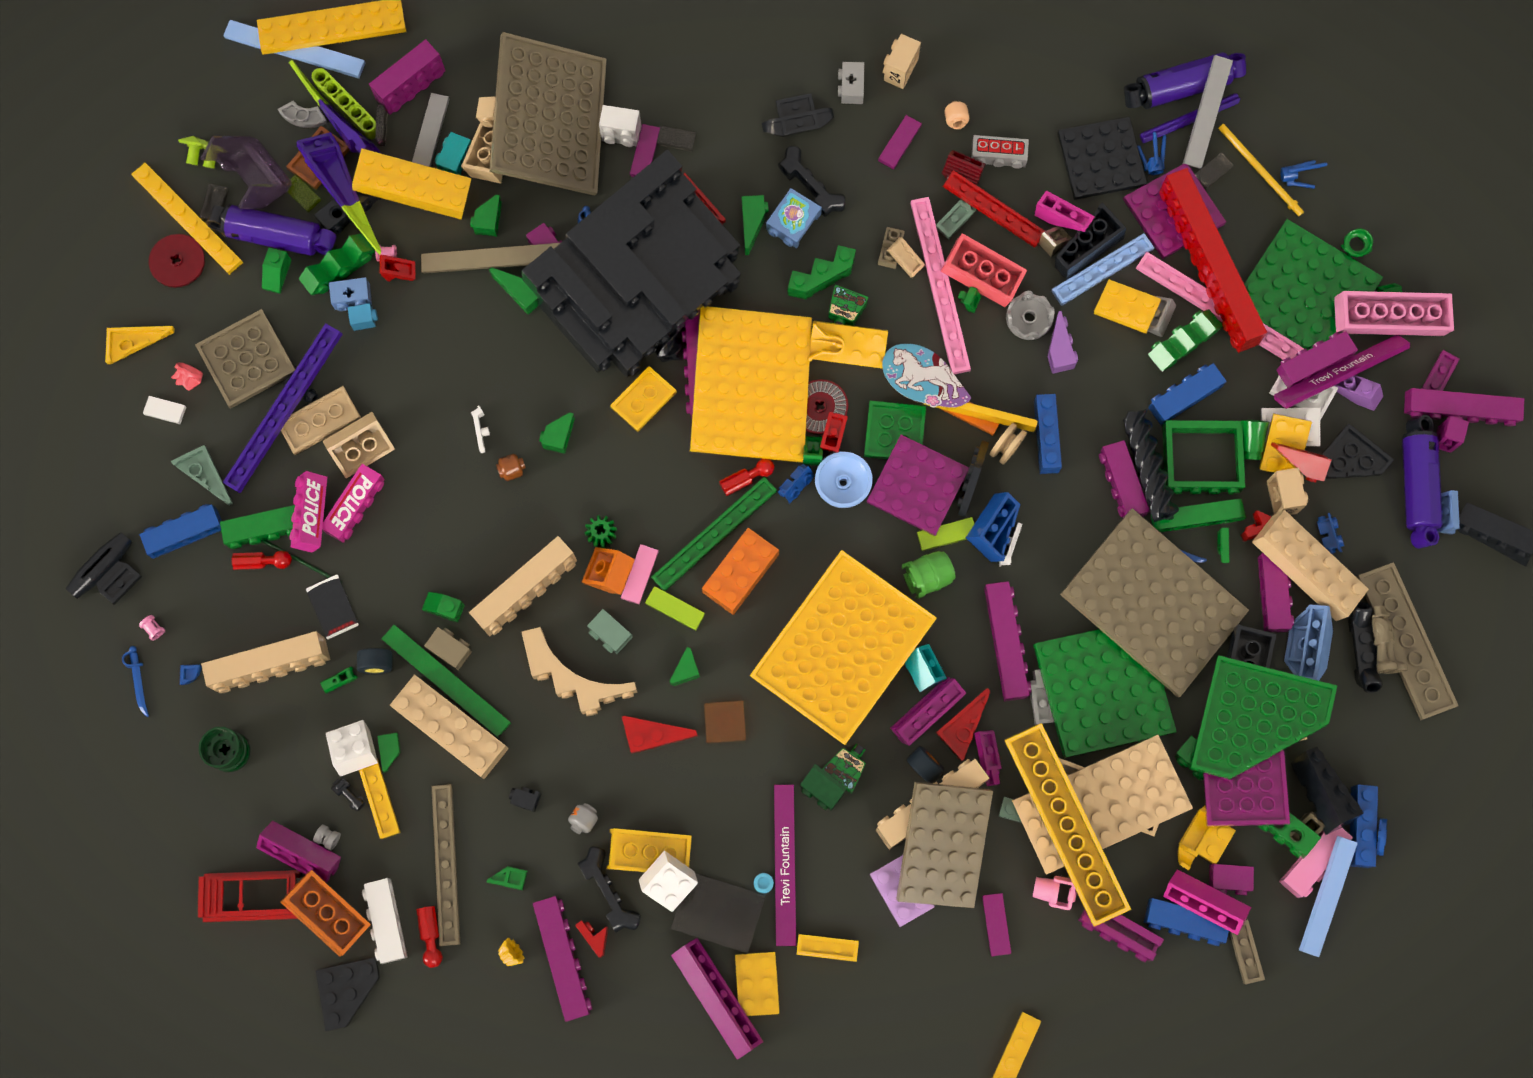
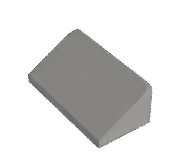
(1162, 316)

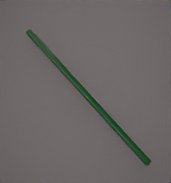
(298, 559)

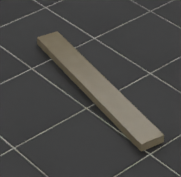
(482, 258)
(445, 865)

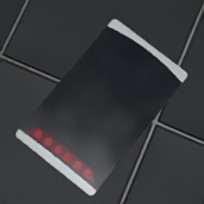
(332, 607)

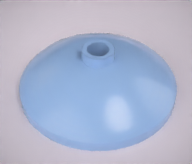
(843, 467)

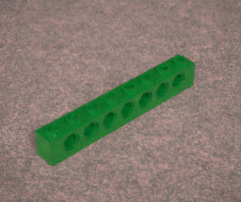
(1299, 848)

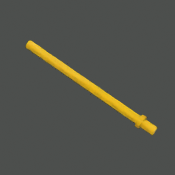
(1292, 204)

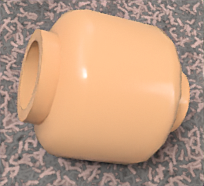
(956, 115)

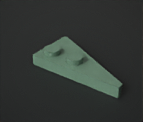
(202, 469)

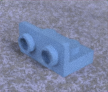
(1450, 512)

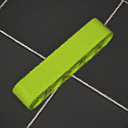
(342, 96)

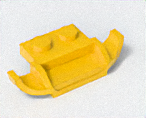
(1203, 840)

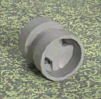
(326, 837)

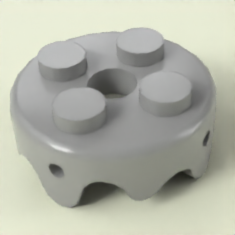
(1032, 304)

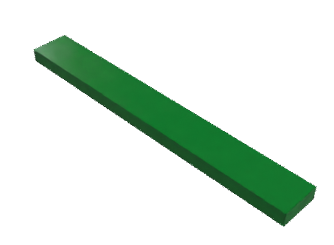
(714, 534)
(446, 681)

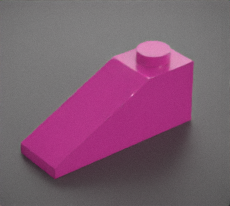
(1062, 213)

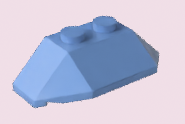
(1310, 642)

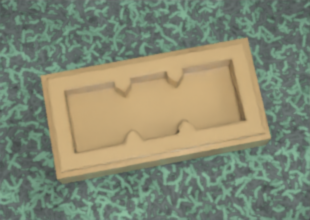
(906, 257)

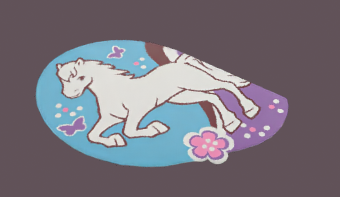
(923, 376)

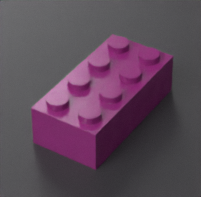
(407, 77)

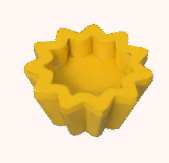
(510, 953)

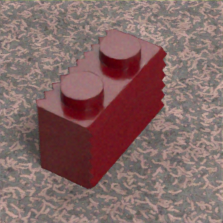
(964, 165)

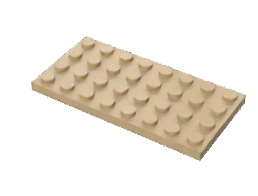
(1118, 797)

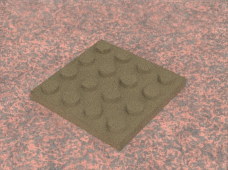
(245, 358)

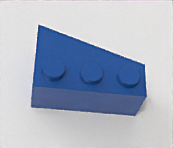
(994, 525)

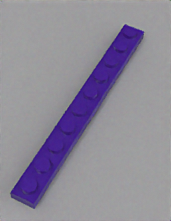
(282, 408)

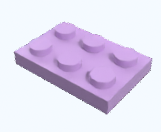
(887, 883)

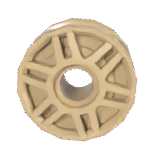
(1008, 443)

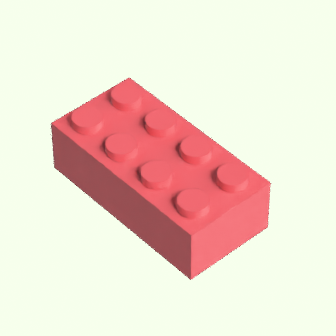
(983, 269)

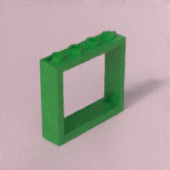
(1197, 487)

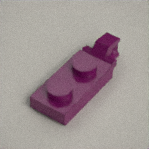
(988, 755)

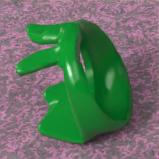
(1363, 235)

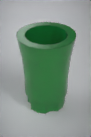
(1254, 438)

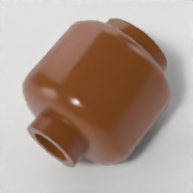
(510, 467)

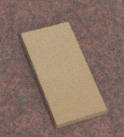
(319, 420)

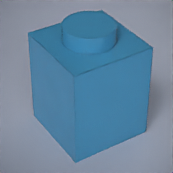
(362, 316)

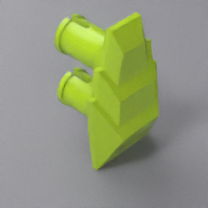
(195, 144)

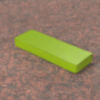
(946, 534)
(675, 608)

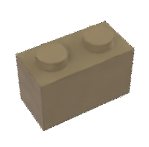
(448, 648)

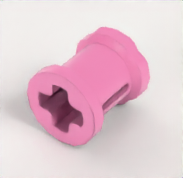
(389, 251)
(151, 627)

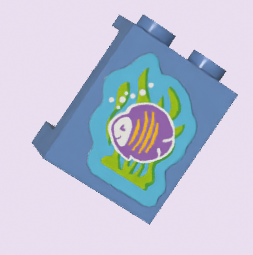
(792, 218)

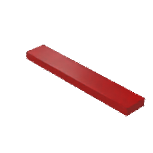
(993, 208)

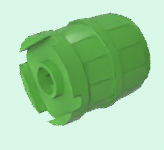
(928, 573)

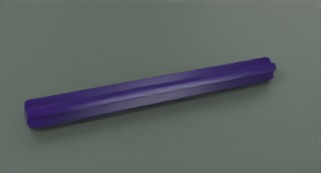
(1185, 120)

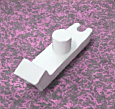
(480, 432)
(1012, 543)

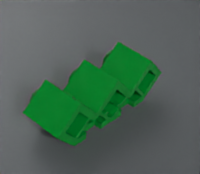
(337, 264)
(823, 274)
(1185, 339)

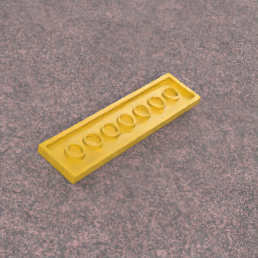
(331, 26)

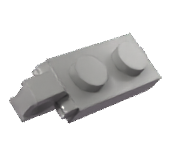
(1040, 703)

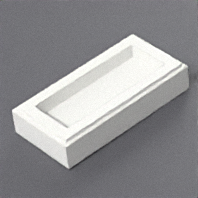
(164, 410)

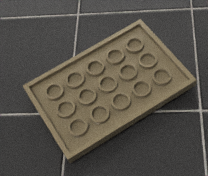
(944, 845)

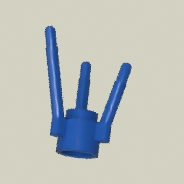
(1156, 164)
(1290, 173)

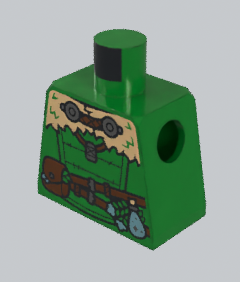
(846, 306)
(846, 767)

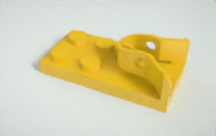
(848, 344)
(639, 849)

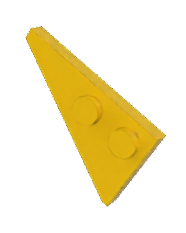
(128, 340)

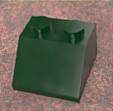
(822, 788)

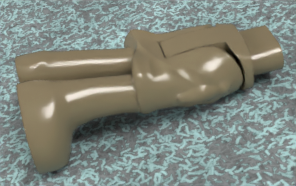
(1385, 643)

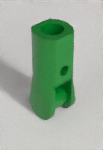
(336, 681)

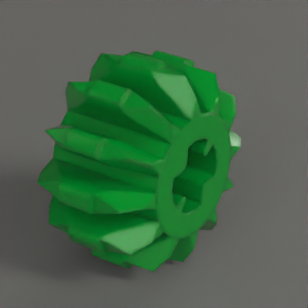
(593, 534)

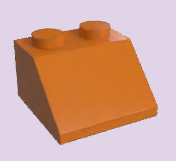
(608, 570)

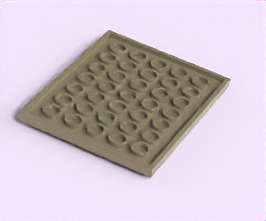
(548, 114)
(1154, 602)

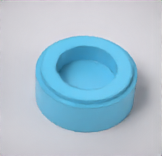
(763, 883)

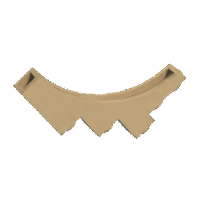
(588, 692)

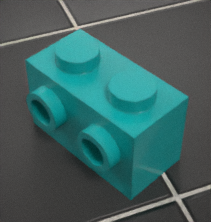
(453, 153)
(924, 668)

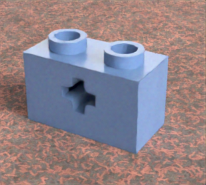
(341, 291)

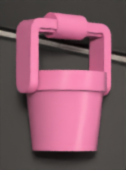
(1048, 889)

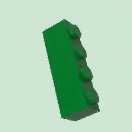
(257, 527)

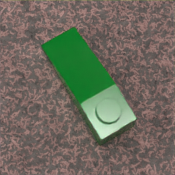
(753, 218)
(516, 289)

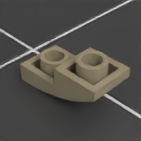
(890, 237)

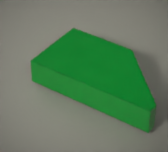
(1223, 544)
(389, 749)
(510, 878)

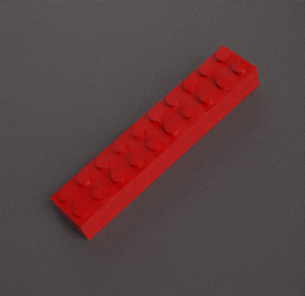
(1212, 261)

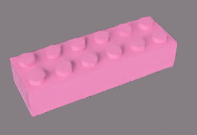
(1394, 313)

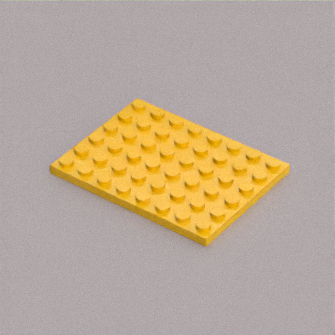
(751, 384)
(843, 647)

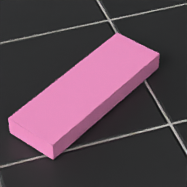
(639, 574)

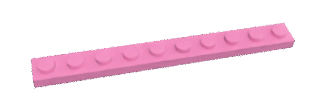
(940, 286)
(1197, 295)

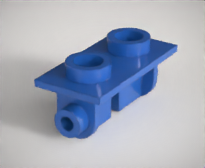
(802, 477)
(1329, 526)

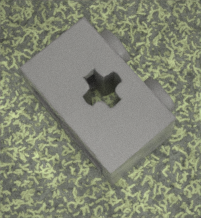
(853, 92)

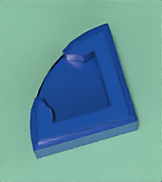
(189, 673)

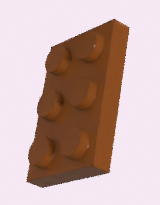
(302, 170)

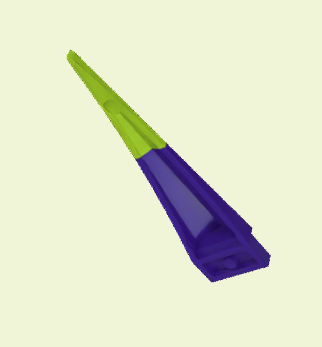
(351, 137)
(327, 163)

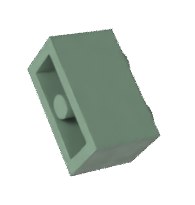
(609, 631)

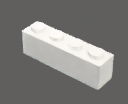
(385, 921)

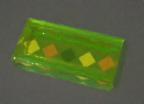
(303, 194)

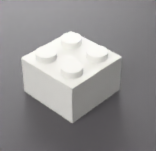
(620, 125)
(351, 748)
(668, 881)

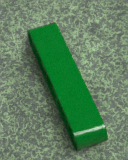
(1203, 515)

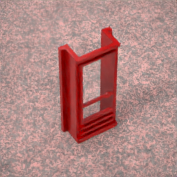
(212, 891)

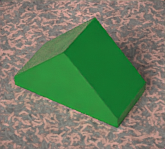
(812, 452)
(685, 670)

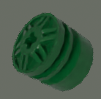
(216, 743)

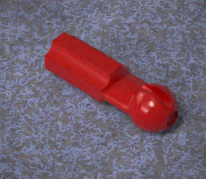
(744, 477)
(258, 560)
(429, 932)

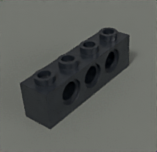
(327, 214)

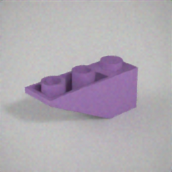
(1060, 353)
(1361, 391)

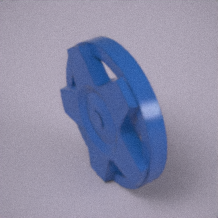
(1382, 835)

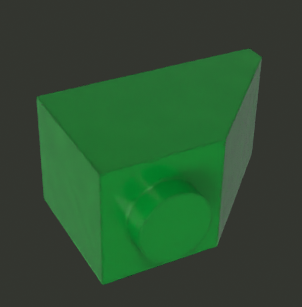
(487, 217)
(275, 270)
(557, 434)
(443, 606)

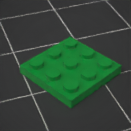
(888, 422)

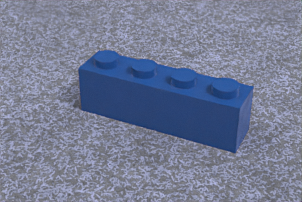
(1186, 394)
(1047, 434)
(181, 531)
(1365, 827)
(1184, 921)

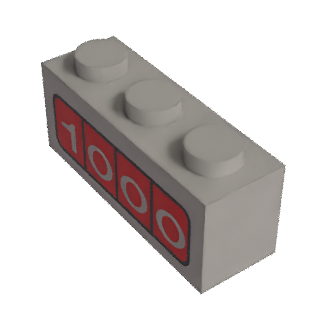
(1000, 151)

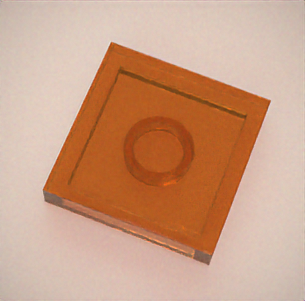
(725, 722)

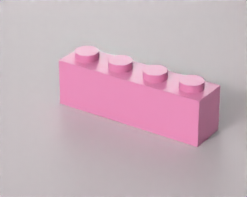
(1312, 867)

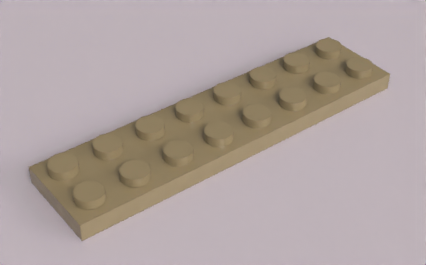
(1424, 677)

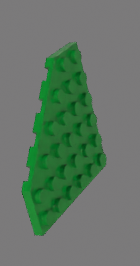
(1256, 715)

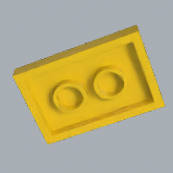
(1127, 306)
(643, 399)
(1285, 431)
(757, 983)

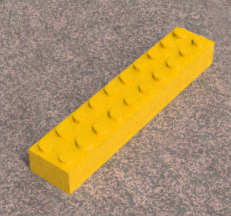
(1067, 824)

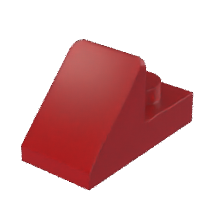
(396, 268)
(833, 432)
(1253, 530)
(596, 942)

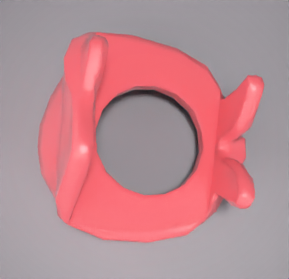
(187, 376)

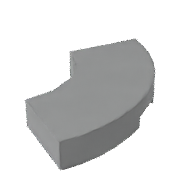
(302, 116)

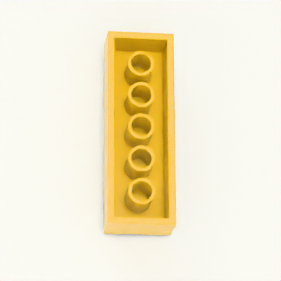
(411, 184)

